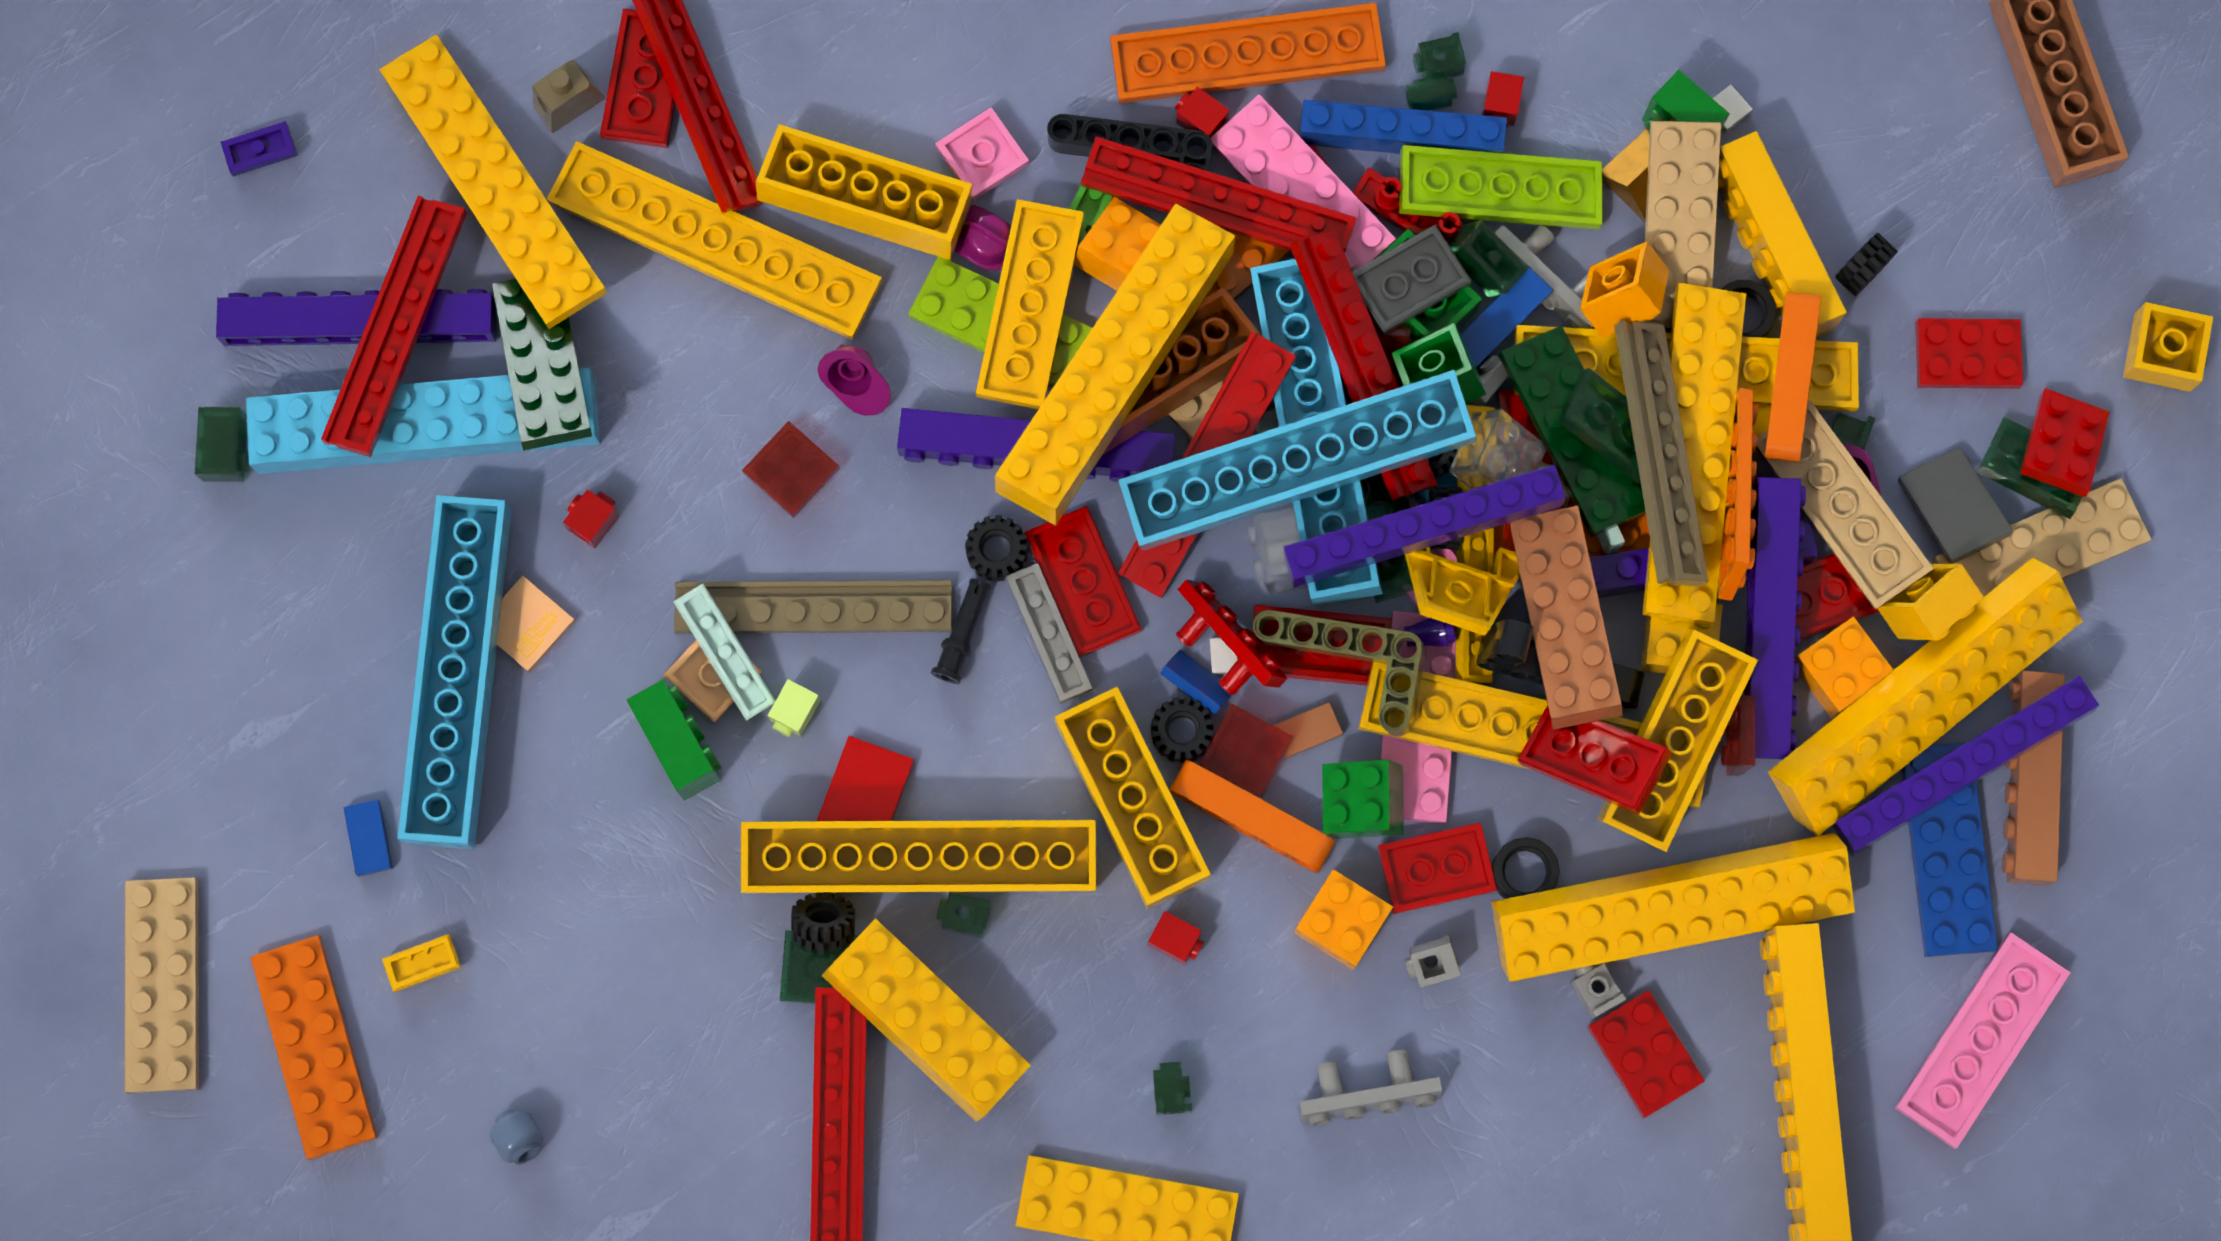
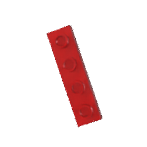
(1382, 198)
(1243, 642)

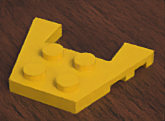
(1461, 592)

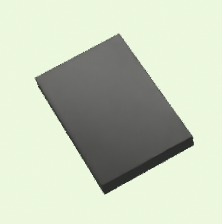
(1410, 279)
(1955, 506)

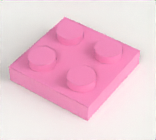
(982, 153)

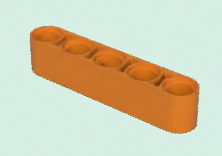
(1793, 377)
(1252, 816)

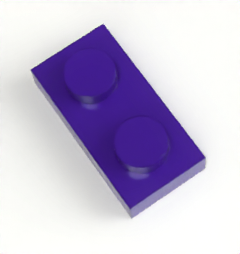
(258, 148)

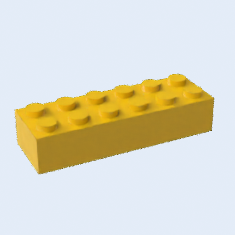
(864, 192)
(1773, 229)
(1689, 720)
(1132, 798)
(926, 1020)

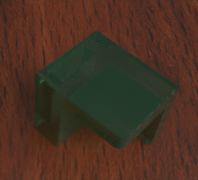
(1852, 430)

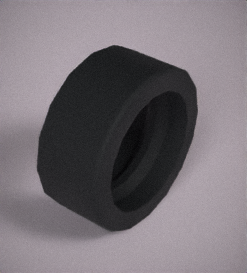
(1763, 298)
(1531, 845)

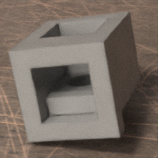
(1445, 967)
(1593, 1002)

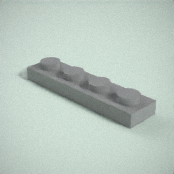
(1049, 633)

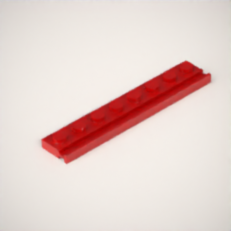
(700, 103)
(1218, 199)
(394, 326)
(1353, 340)
(1230, 418)
(838, 1119)

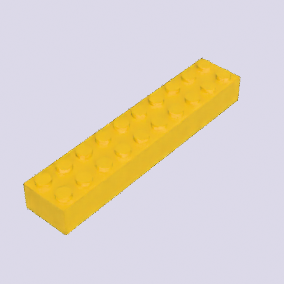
(1114, 364)
(1925, 697)
(918, 856)
(1673, 907)
(1805, 1084)

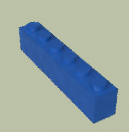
(1391, 128)

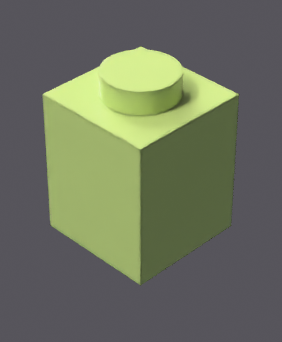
(793, 709)

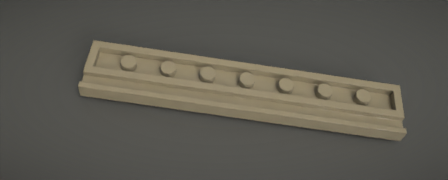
(1661, 454)
(828, 606)

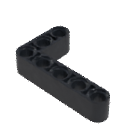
(1116, 131)
(1511, 652)

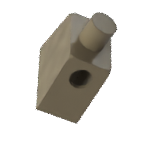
(565, 95)

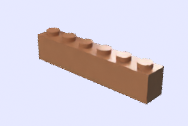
(2033, 793)

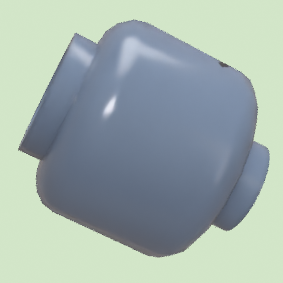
(516, 1137)

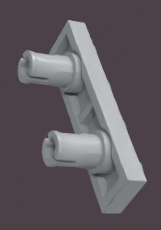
(1563, 300)
(1356, 1104)

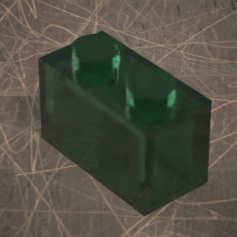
(1486, 259)
(221, 444)

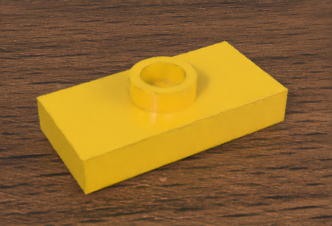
(421, 963)

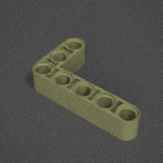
(1355, 649)

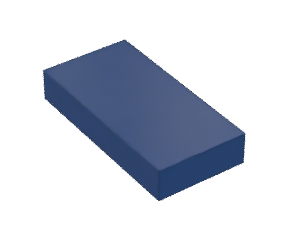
(1196, 681)
(368, 838)

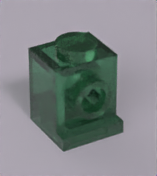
(1452, 64)
(972, 925)
(1171, 1089)

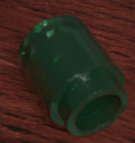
(1431, 93)

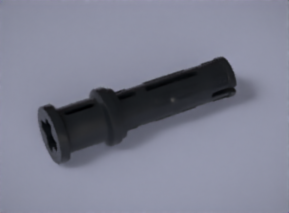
(956, 646)

